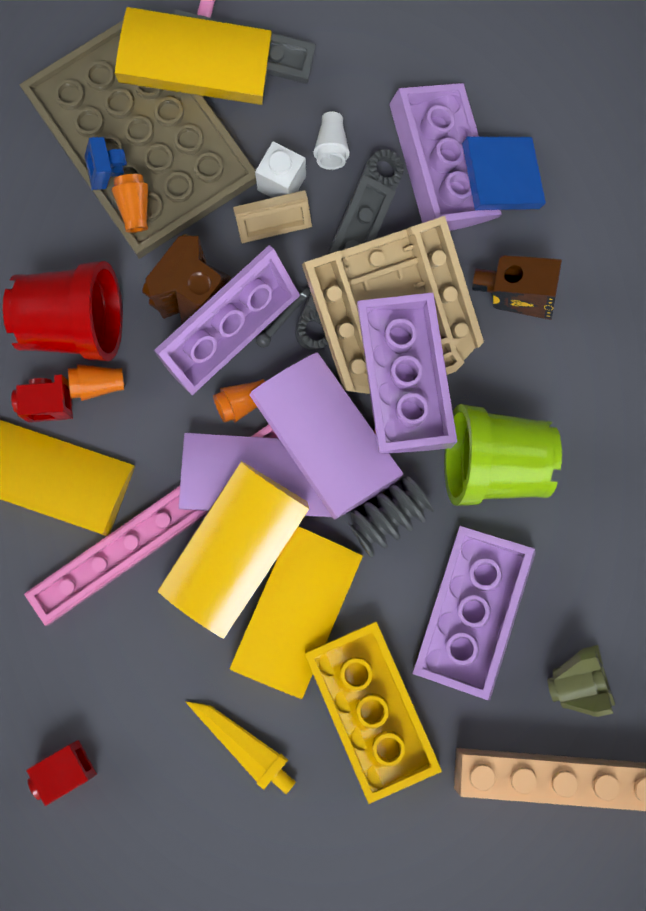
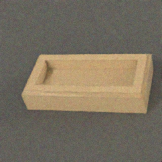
(273, 216)

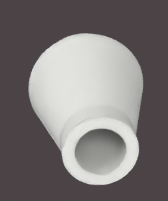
(331, 145)

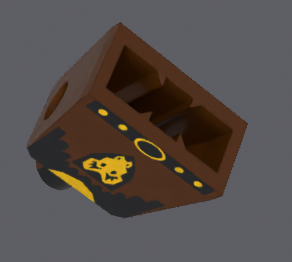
(521, 284)

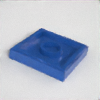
(503, 173)

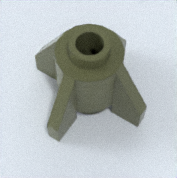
(583, 684)

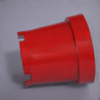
(66, 311)

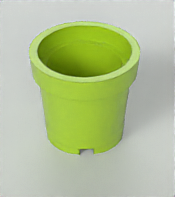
(500, 457)

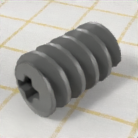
(389, 515)

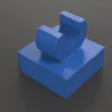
(103, 163)

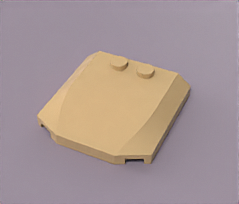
(392, 266)

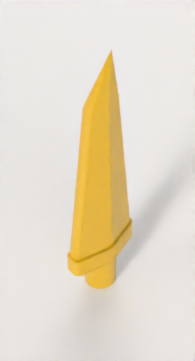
(254, 755)

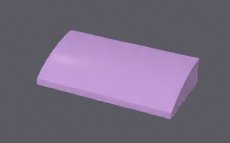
(431, 134)
(228, 321)
(406, 374)
(325, 435)
(212, 459)
(474, 612)

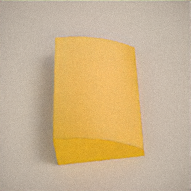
(193, 56)
(61, 479)
(233, 549)
(296, 612)
(372, 712)

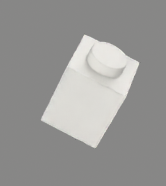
(280, 171)

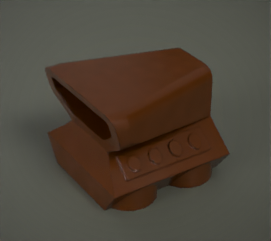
(183, 279)

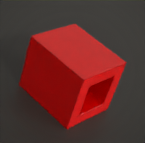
(60, 773)

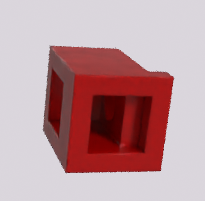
(43, 400)

